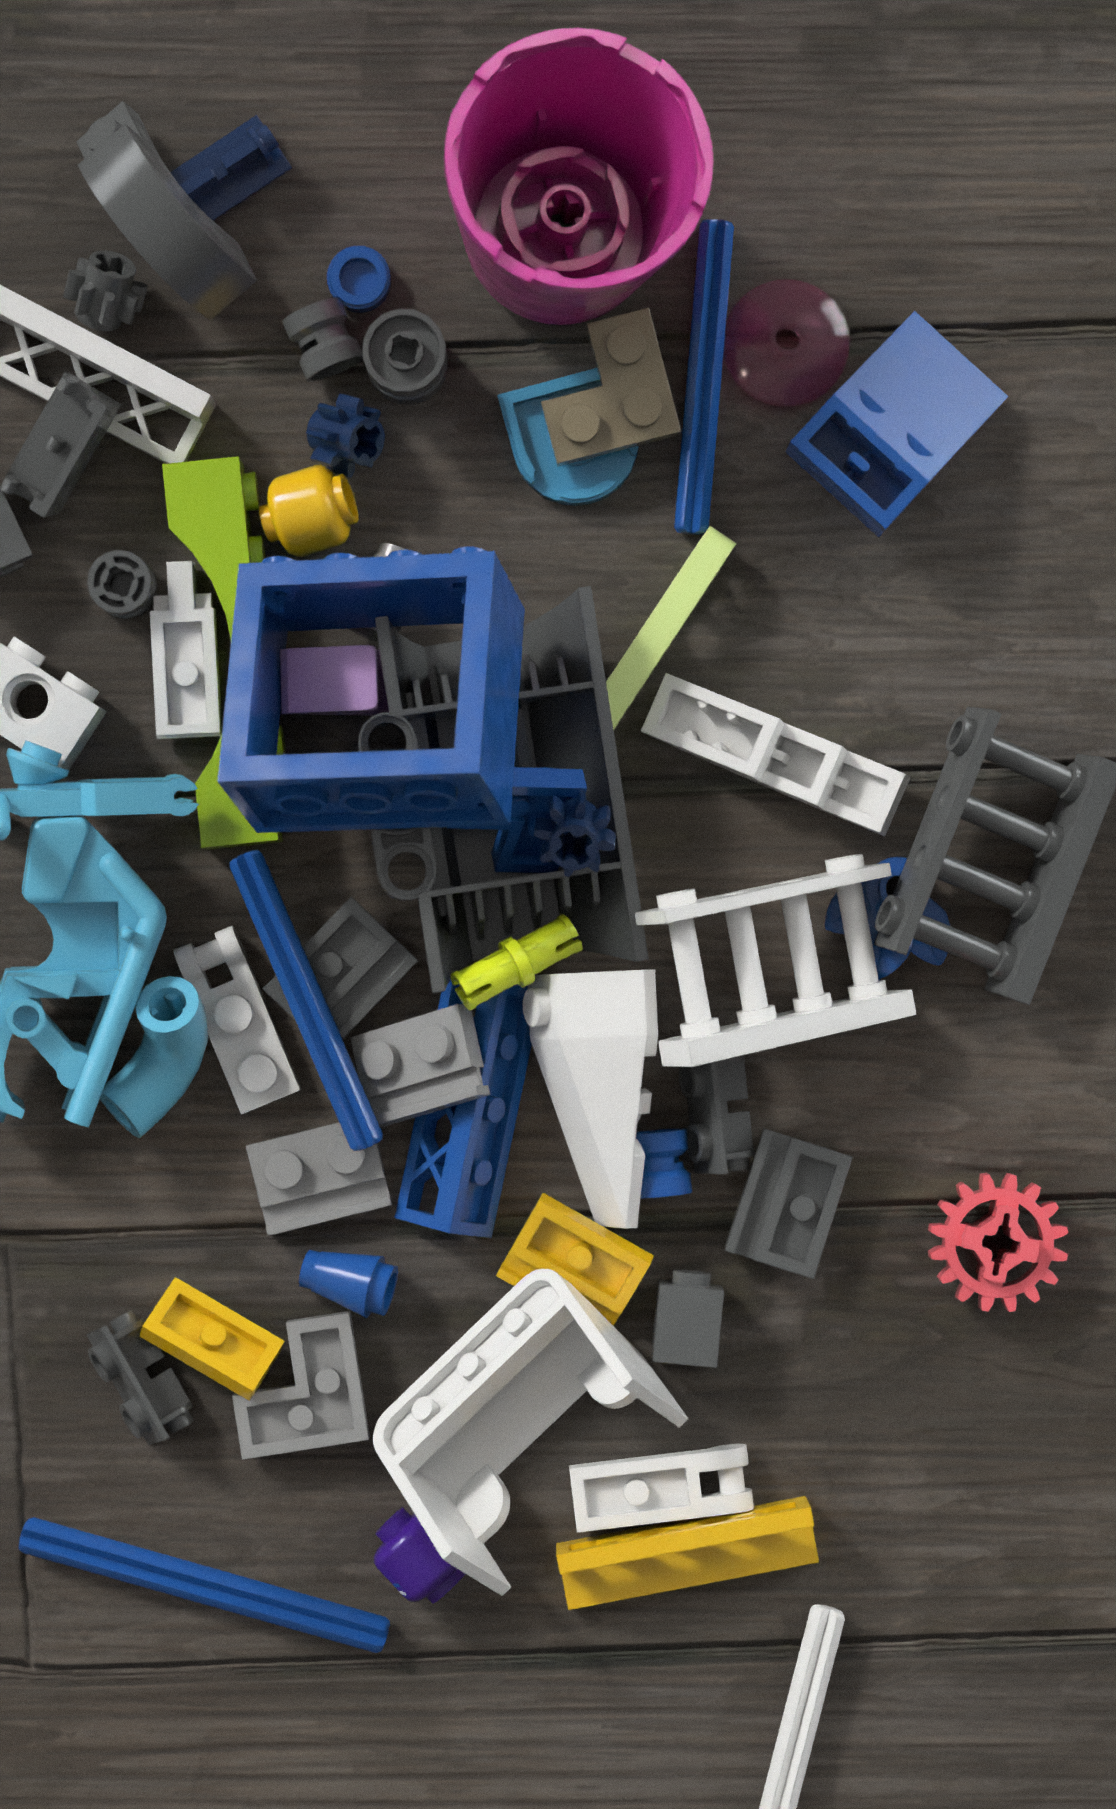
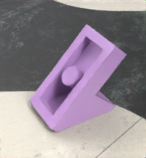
(332, 681)

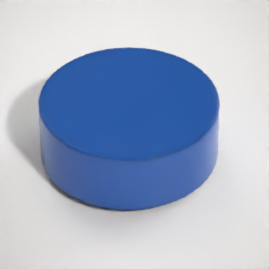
(359, 278)

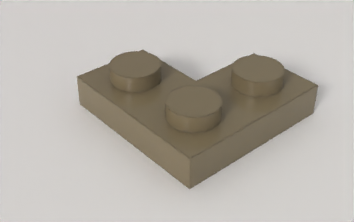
(630, 405)

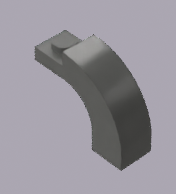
(159, 216)

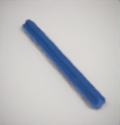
(204, 1585)

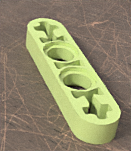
(666, 620)

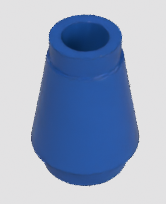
(351, 1280)

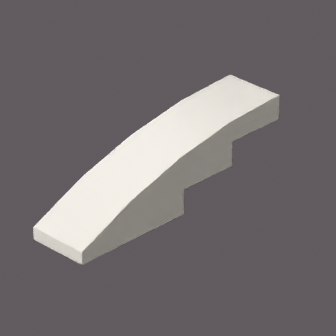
(775, 754)

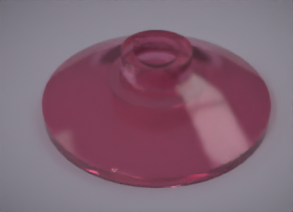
(778, 374)

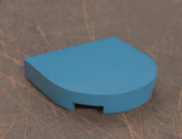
(533, 453)

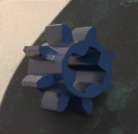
(345, 435)
(579, 818)

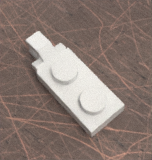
(185, 658)

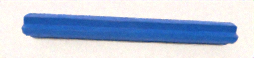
(704, 377)
(306, 1000)

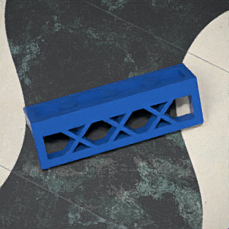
(476, 1157)

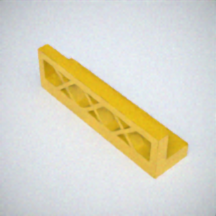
(687, 1553)

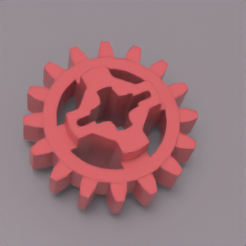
(1024, 1247)

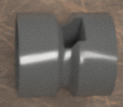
(405, 356)

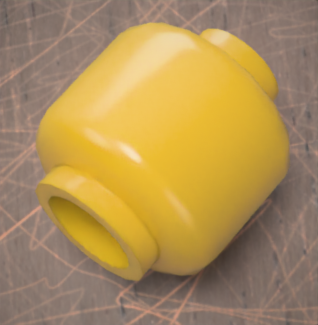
(309, 510)

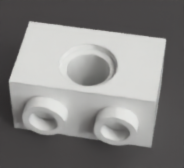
(70, 708)

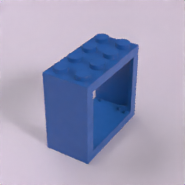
(377, 787)

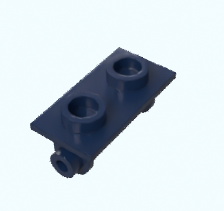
(232, 168)

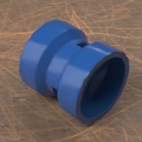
(662, 1169)

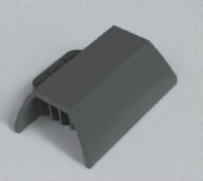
(568, 726)

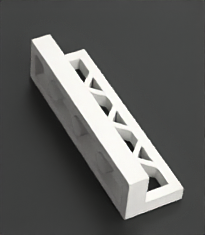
(113, 364)

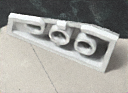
(591, 1052)

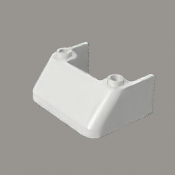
(494, 1400)

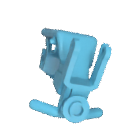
(98, 913)

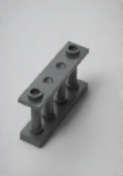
(1059, 851)

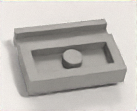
(420, 1064)
(315, 1178)

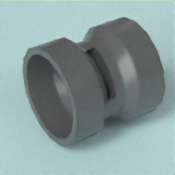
(323, 339)
(128, 594)

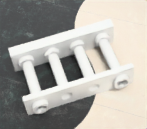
(814, 1011)

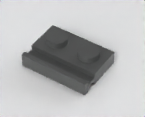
(353, 965)
(788, 1203)

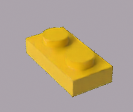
(211, 1338)

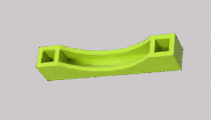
(210, 516)

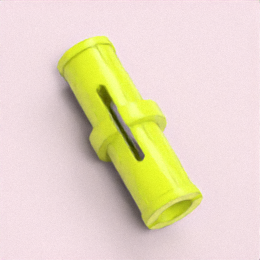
(516, 962)

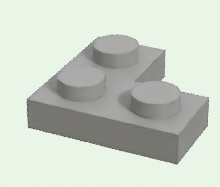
(321, 1406)

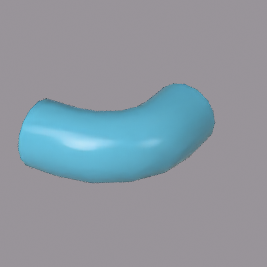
(166, 1058)

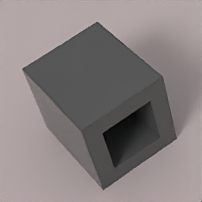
(687, 1320)

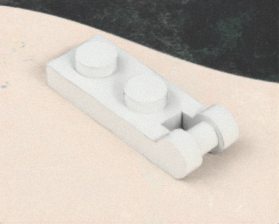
(239, 1022)
(659, 1488)

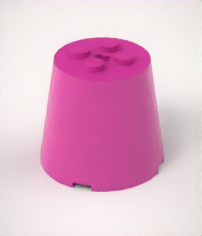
(581, 133)

